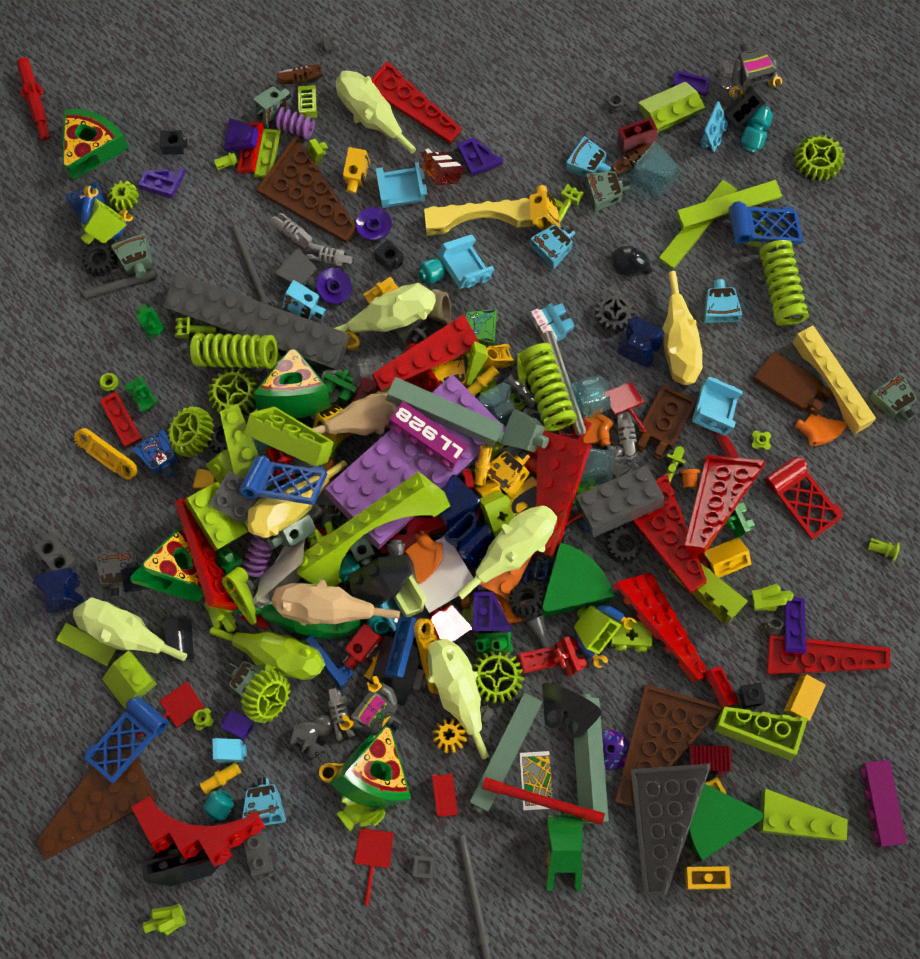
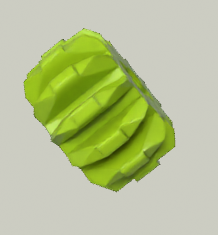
(119, 201)

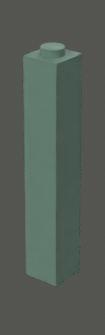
(446, 412)
(507, 750)
(590, 766)

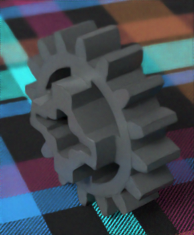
(622, 308)

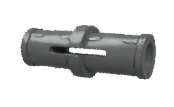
(520, 391)

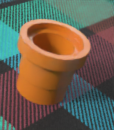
(690, 477)

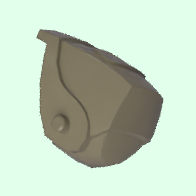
(442, 308)

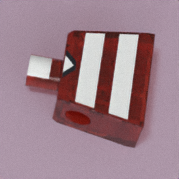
(441, 168)

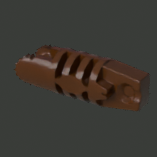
(300, 74)
(629, 160)

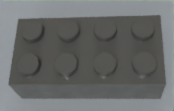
(619, 501)

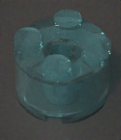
(591, 396)

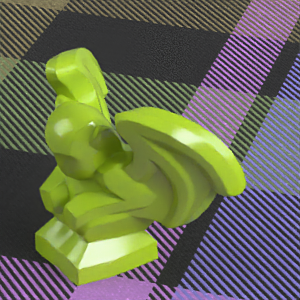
(356, 813)

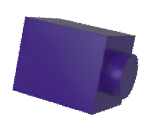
(237, 724)

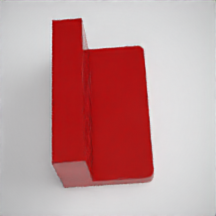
(444, 795)

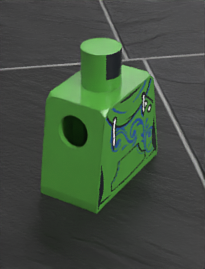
(483, 325)

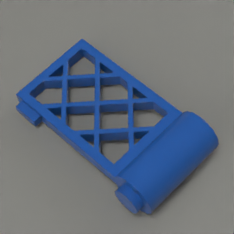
(744, 228)
(261, 476)
(141, 715)

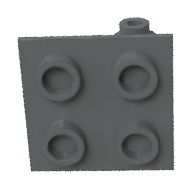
(230, 500)

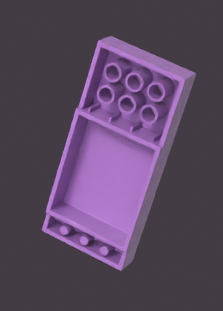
(396, 460)

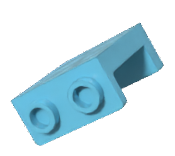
(401, 186)
(463, 262)
(716, 406)

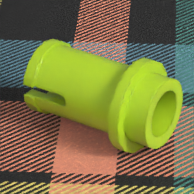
(226, 161)

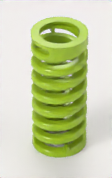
(786, 282)
(257, 354)
(552, 388)

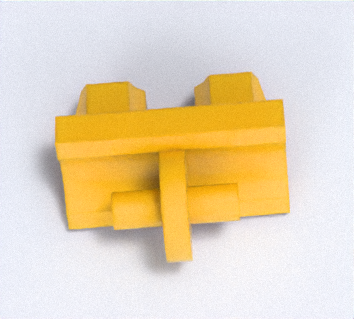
(381, 288)

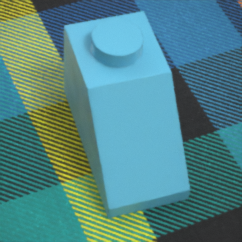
(229, 750)

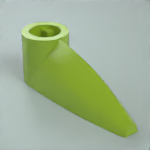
(240, 593)

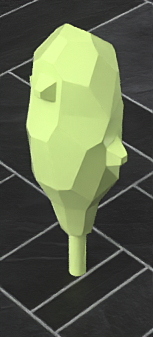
(369, 106)
(393, 310)
(514, 545)
(119, 628)
(457, 687)

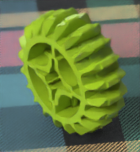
(819, 166)
(219, 387)
(190, 431)
(506, 677)
(265, 696)

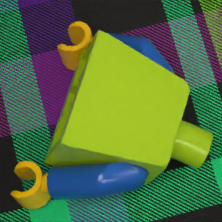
(100, 220)
(597, 628)

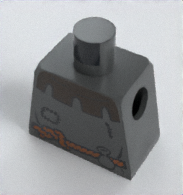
(109, 570)

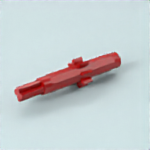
(31, 93)

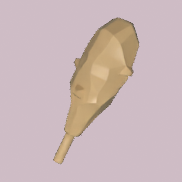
(362, 416)
(323, 604)

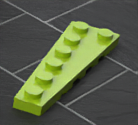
(240, 446)

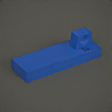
(401, 647)
(339, 676)

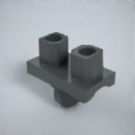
(413, 332)

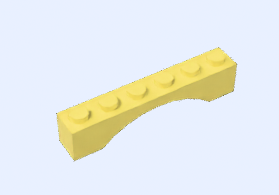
(442, 219)
(852, 406)

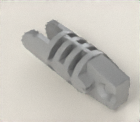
(291, 230)
(329, 255)
(627, 435)
(338, 708)

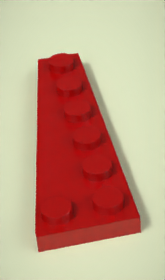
(204, 561)
(825, 657)

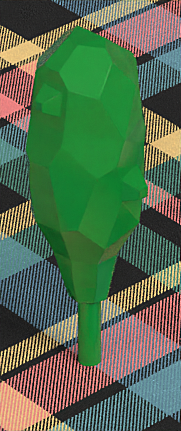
(322, 631)

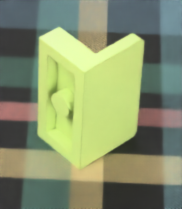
(410, 598)

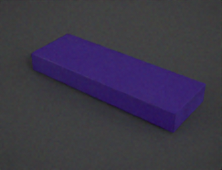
(795, 626)

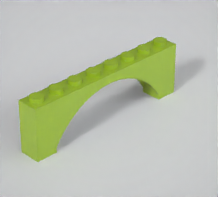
(411, 498)

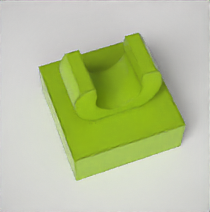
(316, 150)

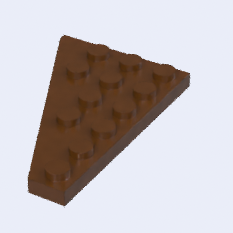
(301, 189)
(662, 733)
(96, 803)

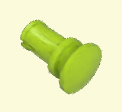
(884, 548)

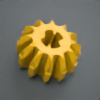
(443, 741)

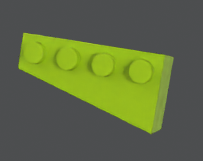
(289, 436)
(718, 597)
(765, 731)
(794, 818)

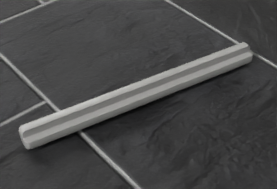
(579, 426)

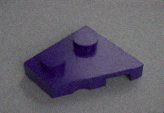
(240, 136)
(477, 157)
(161, 181)
(488, 614)

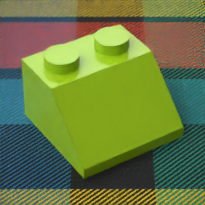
(128, 678)

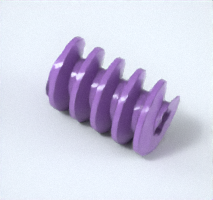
(294, 125)
(258, 557)

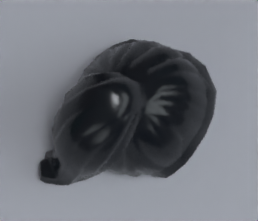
(630, 260)

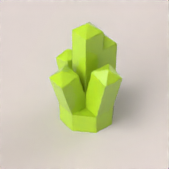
(770, 598)
(221, 617)
(165, 919)

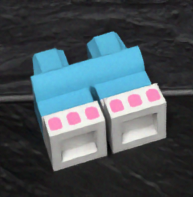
(549, 320)

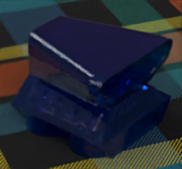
(641, 341)
(460, 499)
(470, 539)
(59, 589)

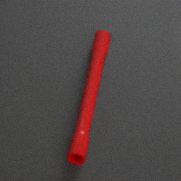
(585, 813)

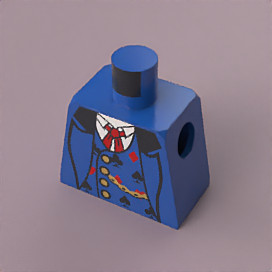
(77, 198)
(157, 454)

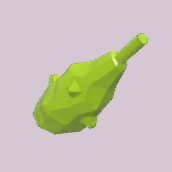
(277, 652)

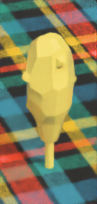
(681, 338)
(273, 515)

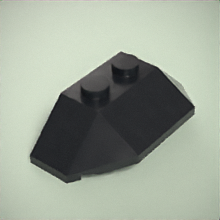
(379, 579)
(400, 685)
(171, 868)

